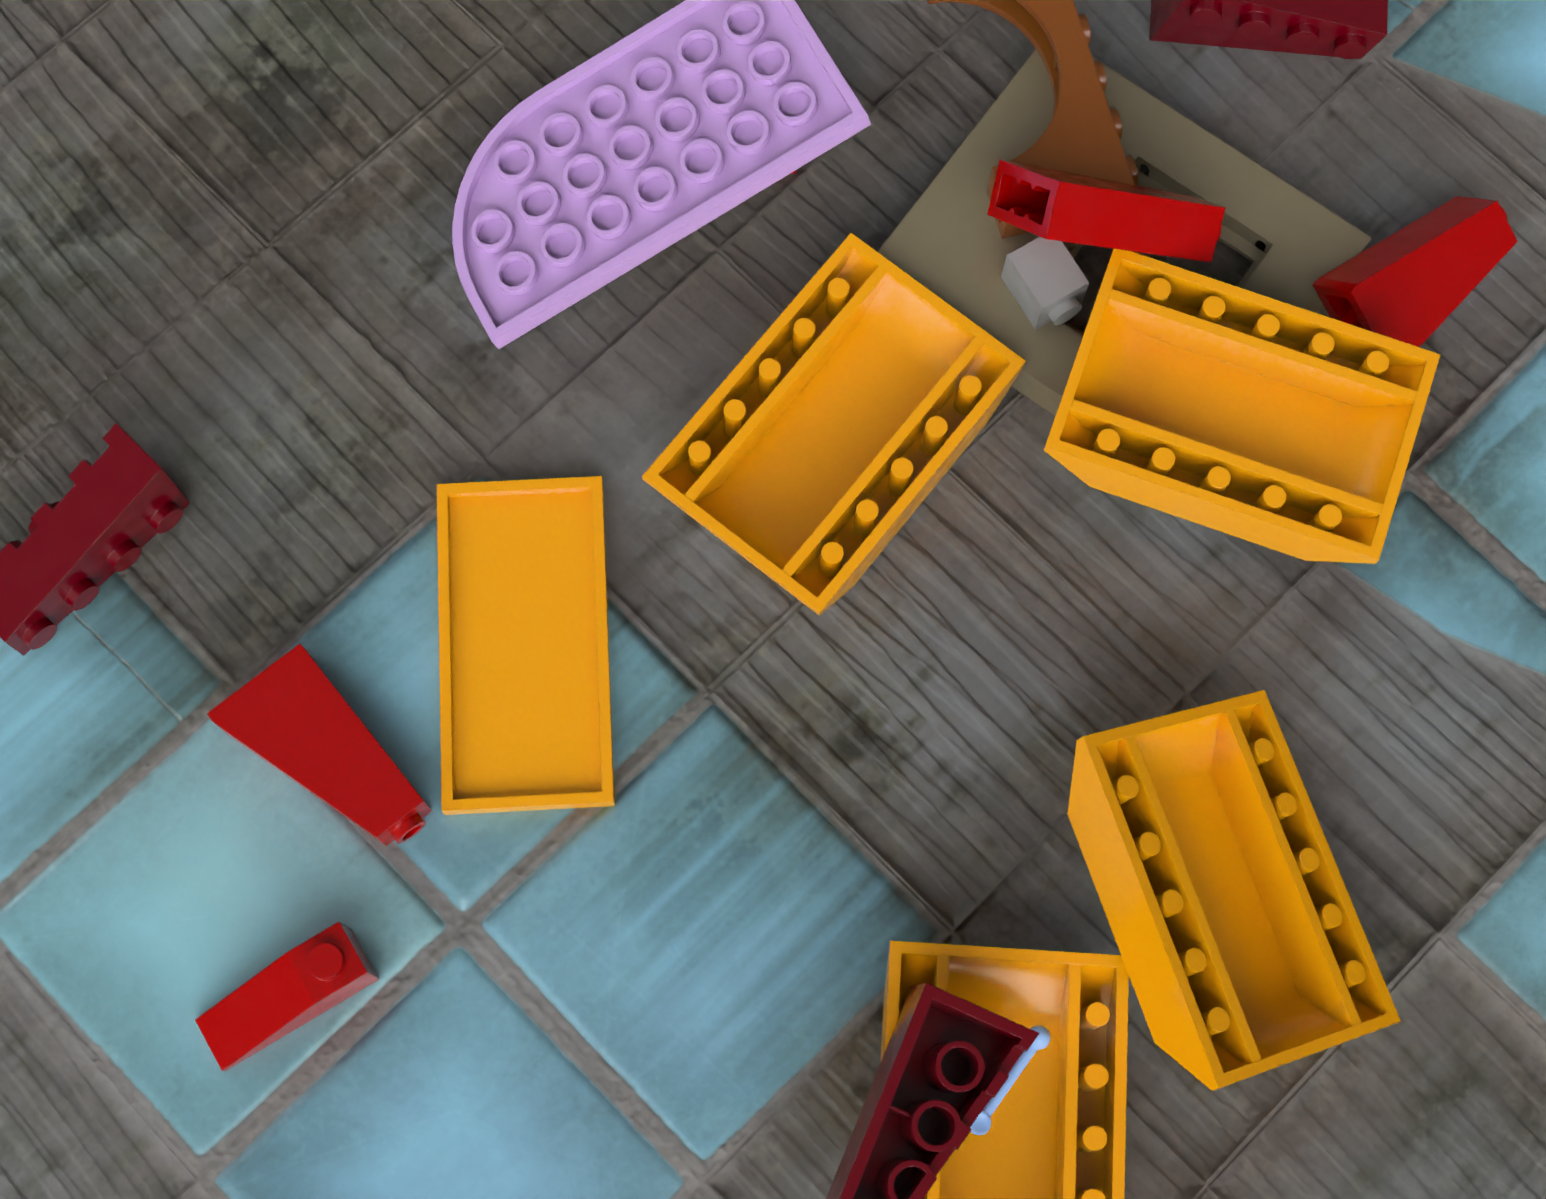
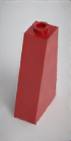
(1104, 212)
(1420, 272)
(318, 741)

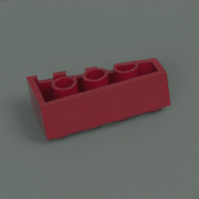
(1289, 26)
(84, 540)
(927, 1094)

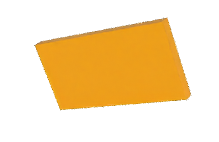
(524, 646)

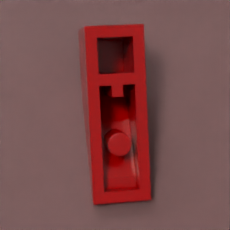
(287, 995)

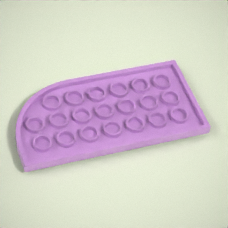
(641, 153)

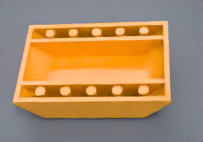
(1241, 412)
(836, 424)
(1223, 891)
(1066, 1113)

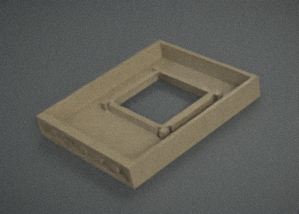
(960, 254)

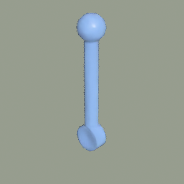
(983, 1121)

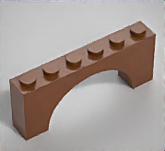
(1083, 128)

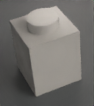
(1045, 281)

